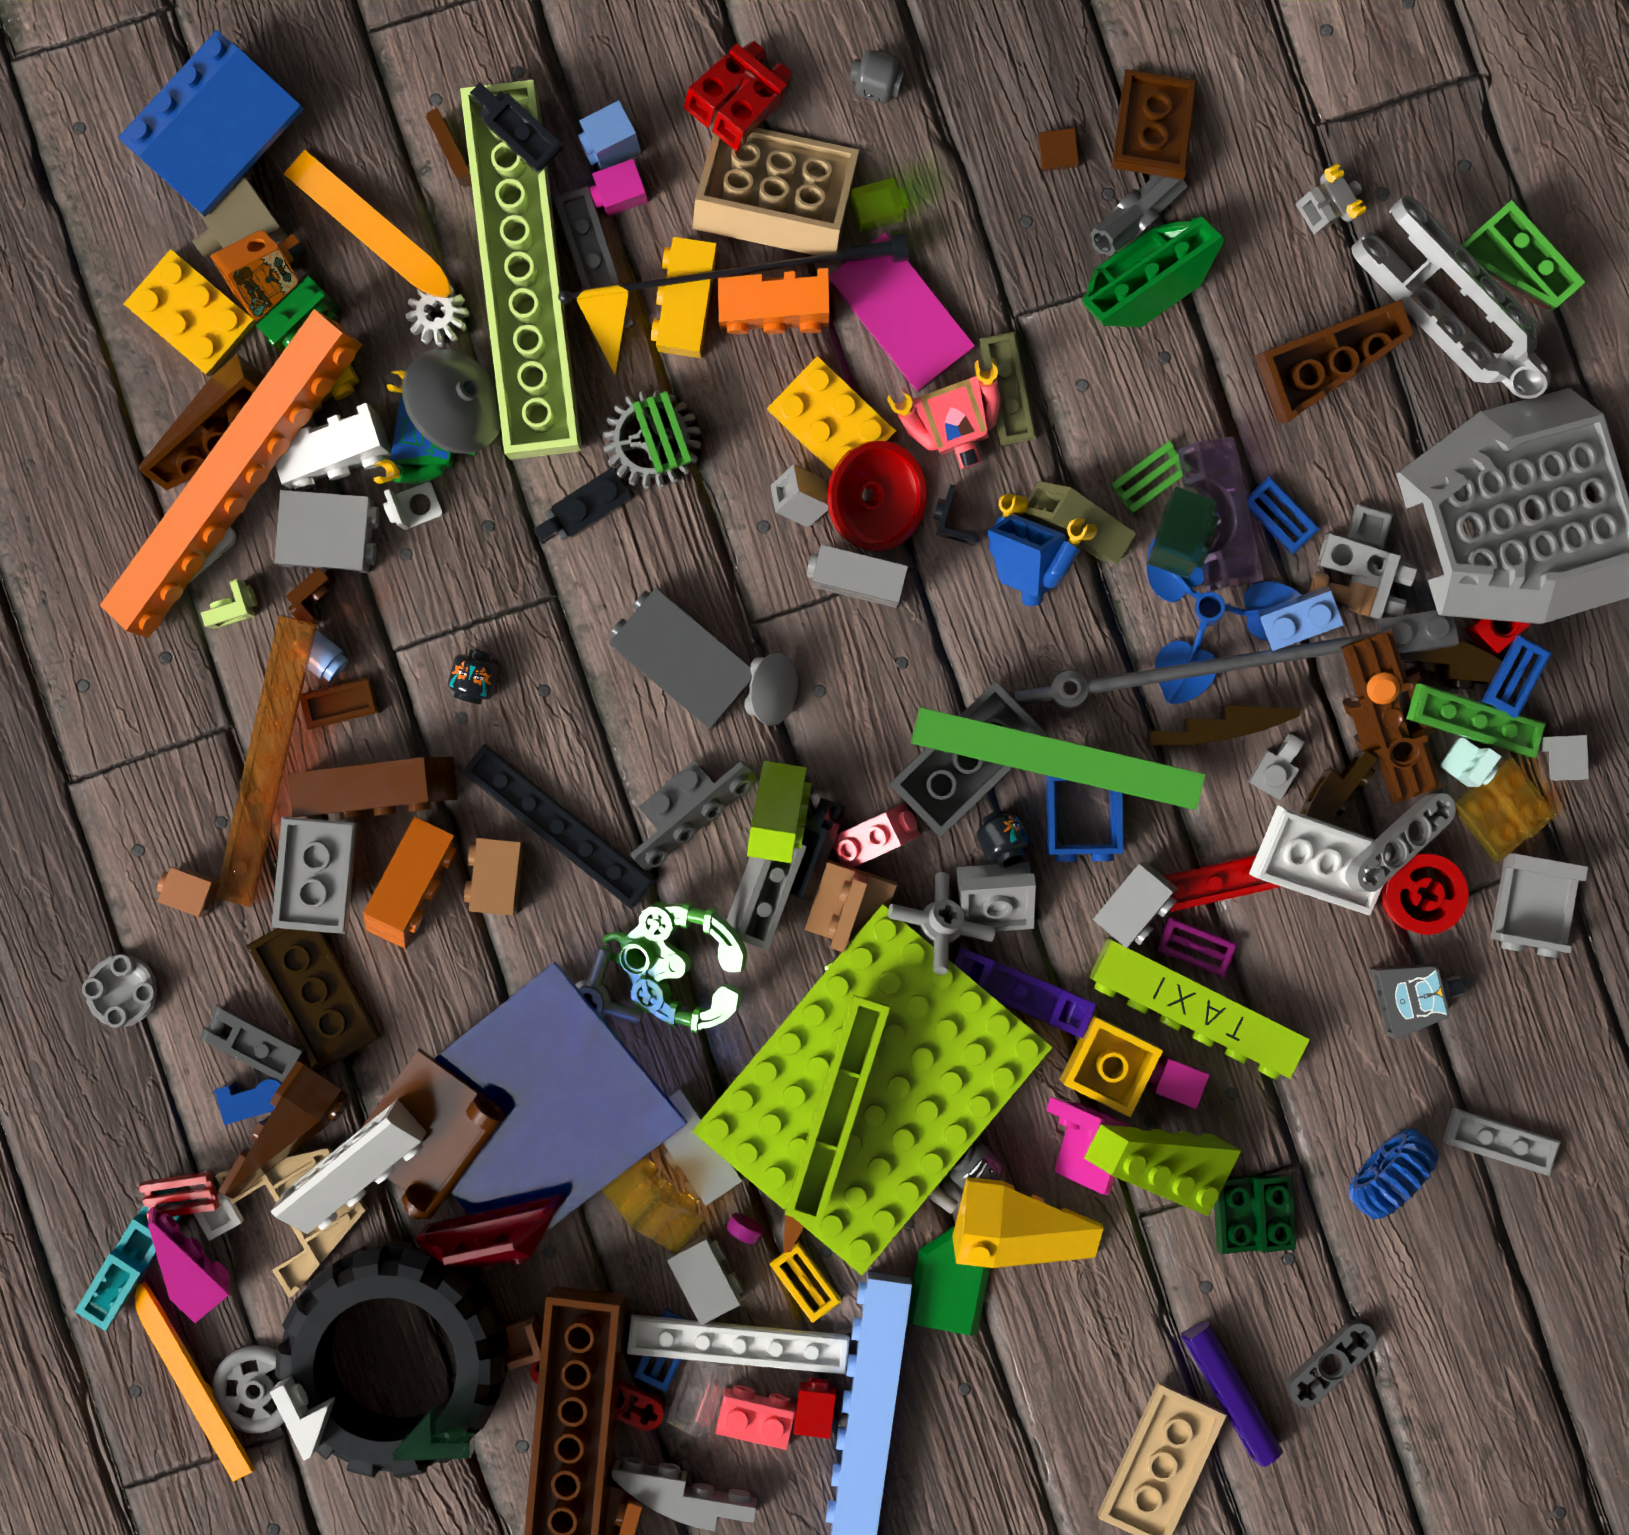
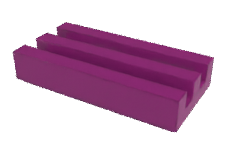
(1167, 935)

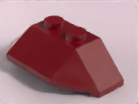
(490, 1236)

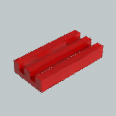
(151, 1199)

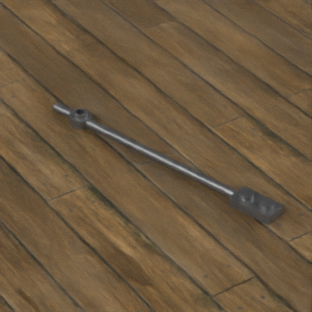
(1411, 633)

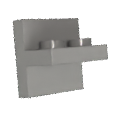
(998, 895)

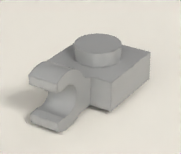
(1275, 772)

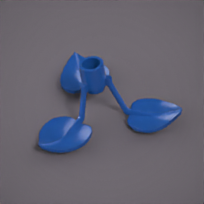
(1208, 611)

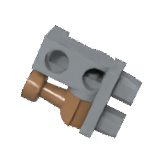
(1371, 577)

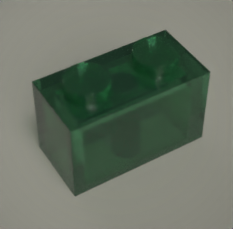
(1183, 532)

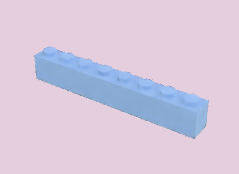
(869, 1404)

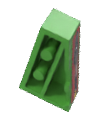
(1523, 258)

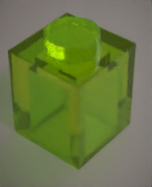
(879, 204)

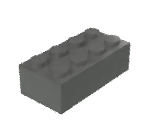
(946, 784)

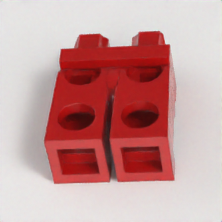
(737, 93)

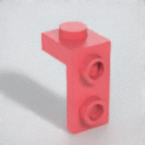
(876, 836)

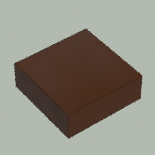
(1058, 149)

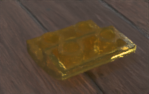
(1504, 811)

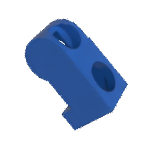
(244, 1104)

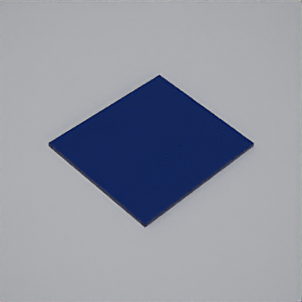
(569, 1096)

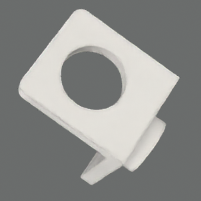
(399, 509)

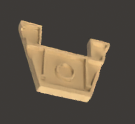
(317, 1243)

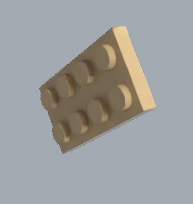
(1161, 1463)

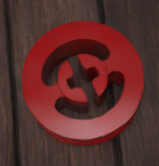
(1449, 907)

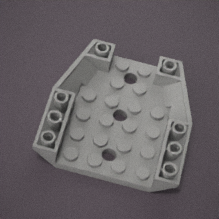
(1513, 565)

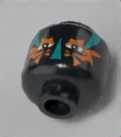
(473, 676)
(1003, 839)

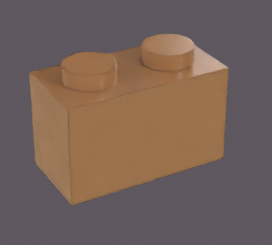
(495, 876)

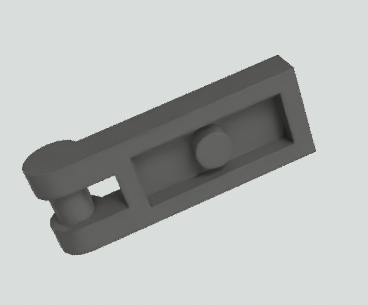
(251, 1043)

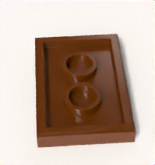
(1154, 124)

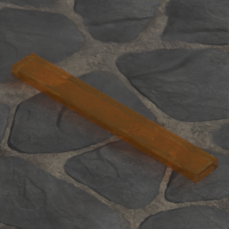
(266, 760)

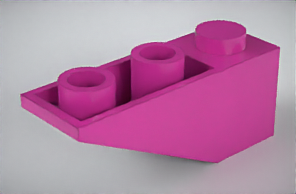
(189, 1275)

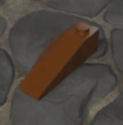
(201, 424)
(301, 1110)

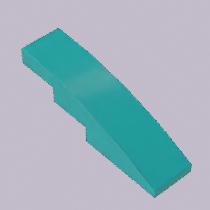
(121, 1270)

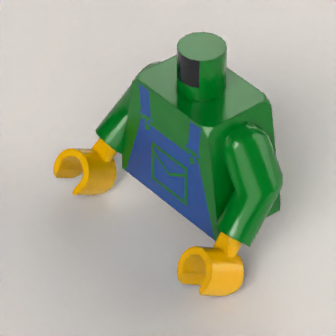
(412, 455)

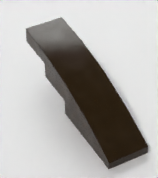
(1233, 723)

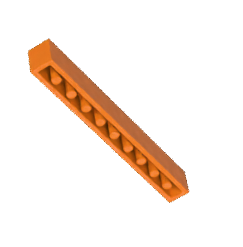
(231, 474)

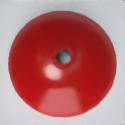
(893, 495)

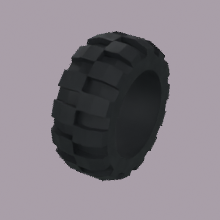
(417, 1277)

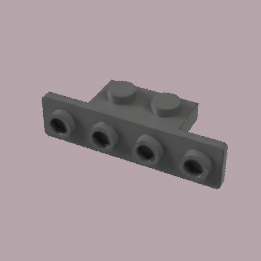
(686, 806)

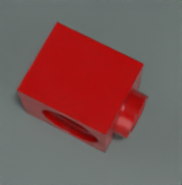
(1489, 639)
(815, 1408)

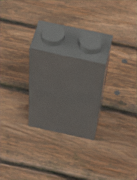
(681, 657)

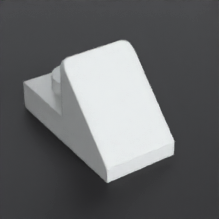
(303, 1424)

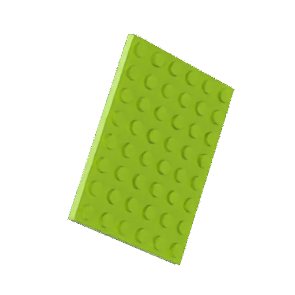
(933, 1087)

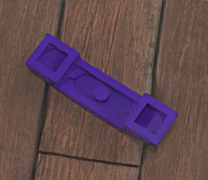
(1027, 993)

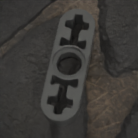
(1332, 1379)

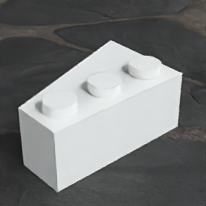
(334, 449)

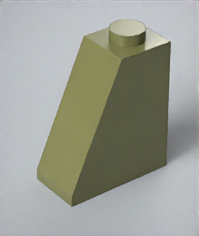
(1058, 505)

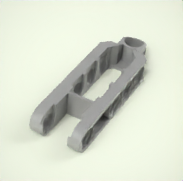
(1518, 364)

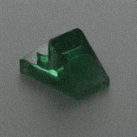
(426, 1444)

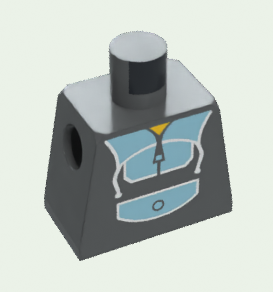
(1413, 997)

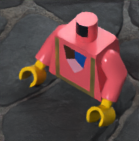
(954, 415)

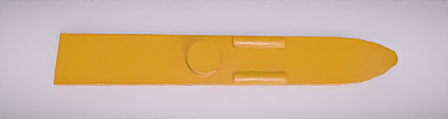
(368, 225)
(191, 1384)

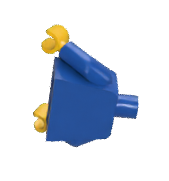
(1030, 554)

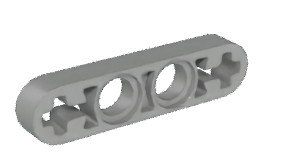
(1403, 846)

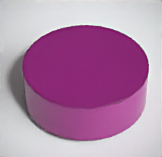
(745, 1229)

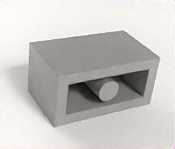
(1136, 904)
(705, 1278)

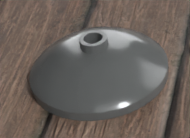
(441, 407)

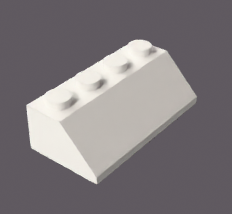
(350, 1168)

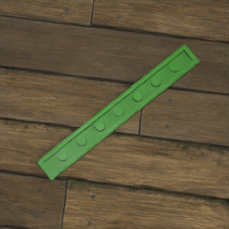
(1057, 758)

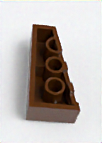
(1319, 362)
(372, 786)

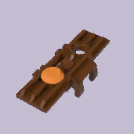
(1378, 718)

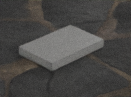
(314, 875)

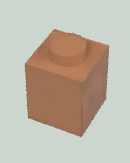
(187, 891)

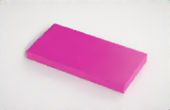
(902, 316)

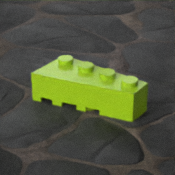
(1171, 1165)

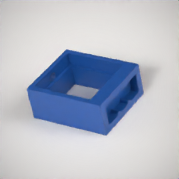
(1069, 852)

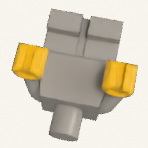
(1331, 201)

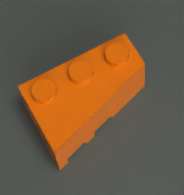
(774, 303)
(409, 882)

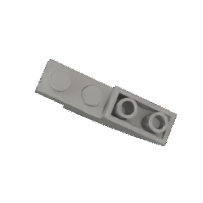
(666, 1493)

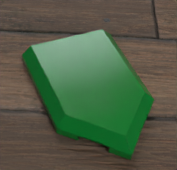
(944, 1292)

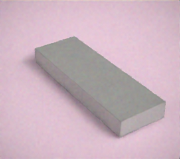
(1501, 1141)

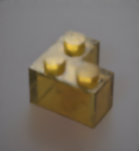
(654, 1205)

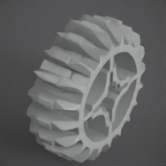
(635, 441)

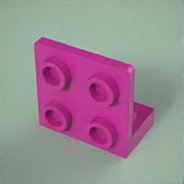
(1082, 1126)

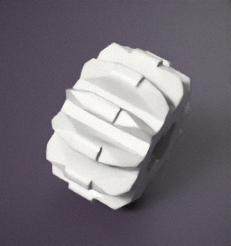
(440, 326)

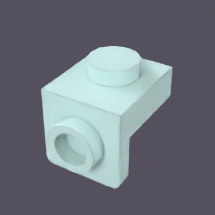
(1470, 764)

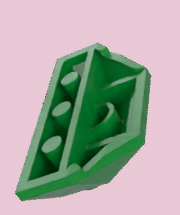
(1152, 273)

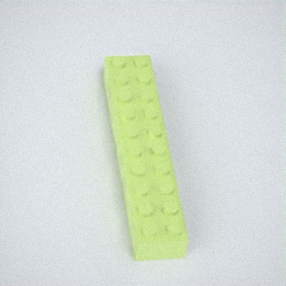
(521, 287)

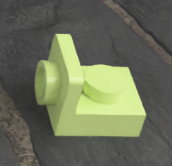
(225, 612)

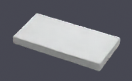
(1314, 859)

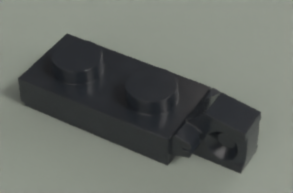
(516, 128)
(584, 507)
(819, 838)

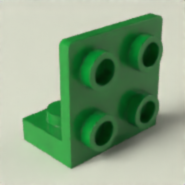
(290, 313)

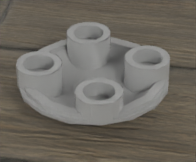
(772, 688)
(120, 990)

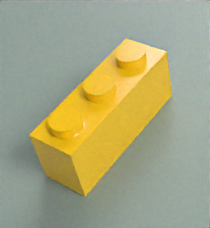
(684, 304)

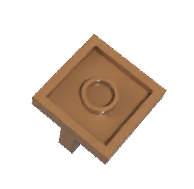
(846, 902)

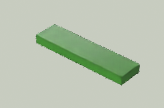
(1475, 720)

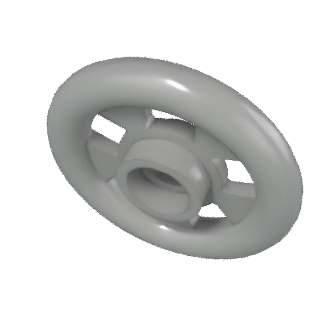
(232, 1369)

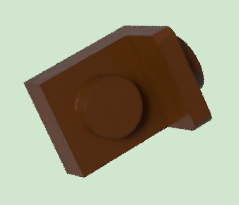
(313, 590)

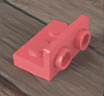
(756, 1417)

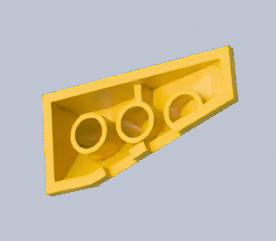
(1012, 1229)

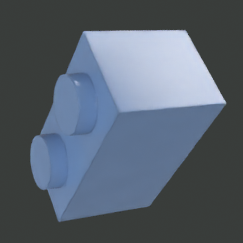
(608, 137)
(1300, 618)

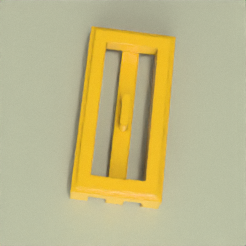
(817, 1273)

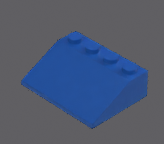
(211, 123)

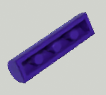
(1232, 1394)

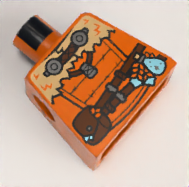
(259, 270)

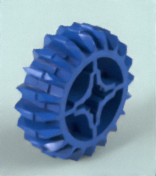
(1393, 1173)

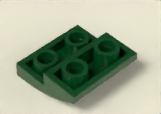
(1255, 1215)

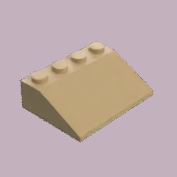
(777, 191)

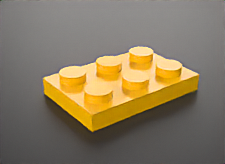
(189, 313)
(827, 414)

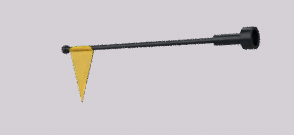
(607, 305)

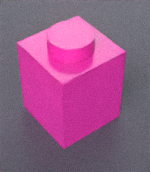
(618, 188)
(1178, 1081)

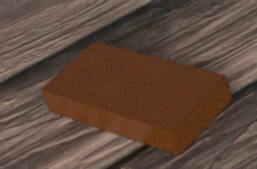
(449, 147)
(339, 703)

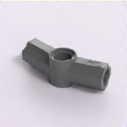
(1136, 213)

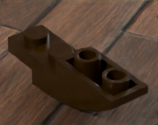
(1460, 665)
(1333, 791)

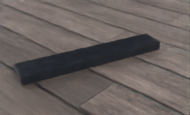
(557, 826)

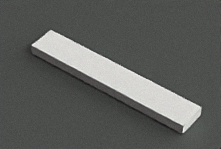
(738, 1344)

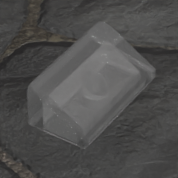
(698, 1396)

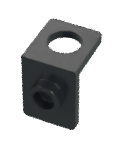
(941, 514)

